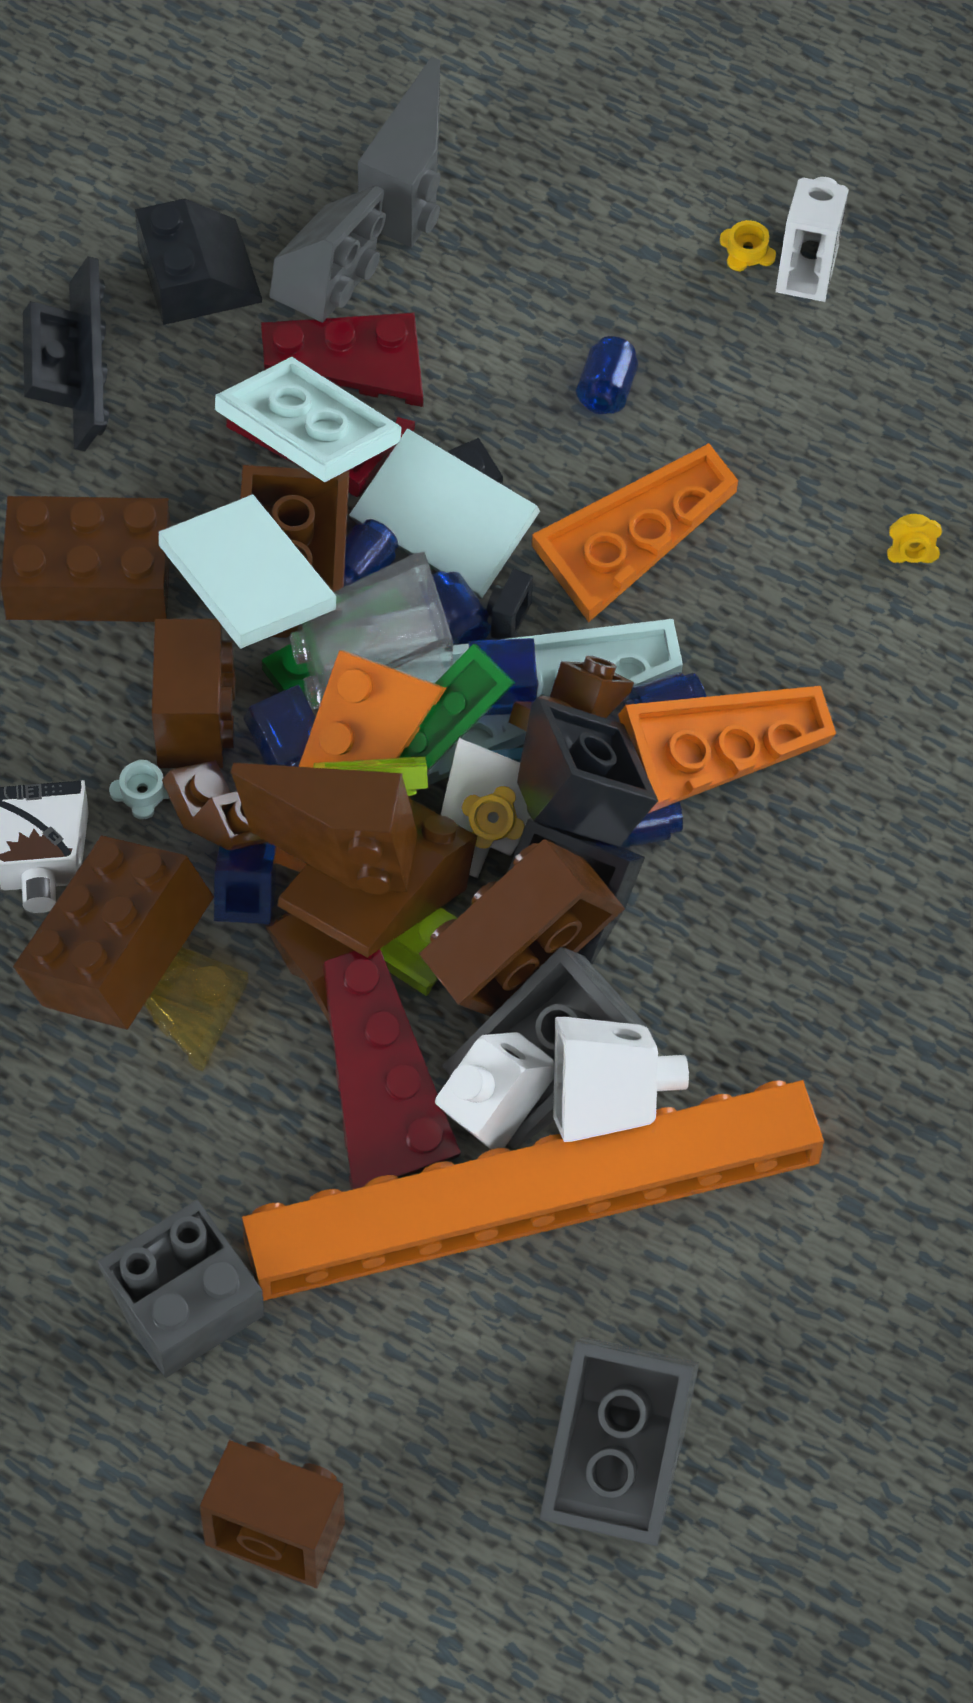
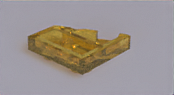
(196, 1002)

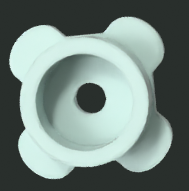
(131, 778)

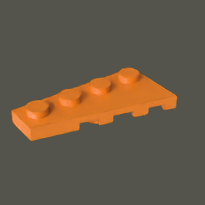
(627, 532)
(365, 716)
(717, 739)

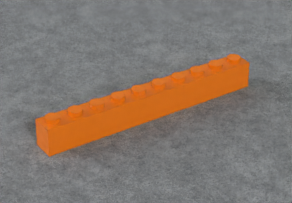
(530, 1189)

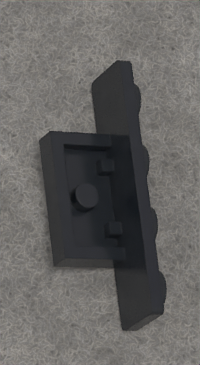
(66, 354)

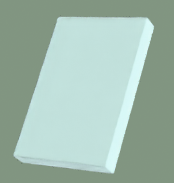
(308, 419)
(446, 511)
(247, 571)

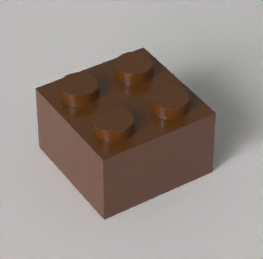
(192, 692)
(273, 1512)

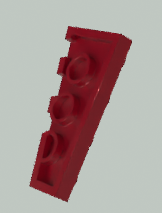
(381, 1075)

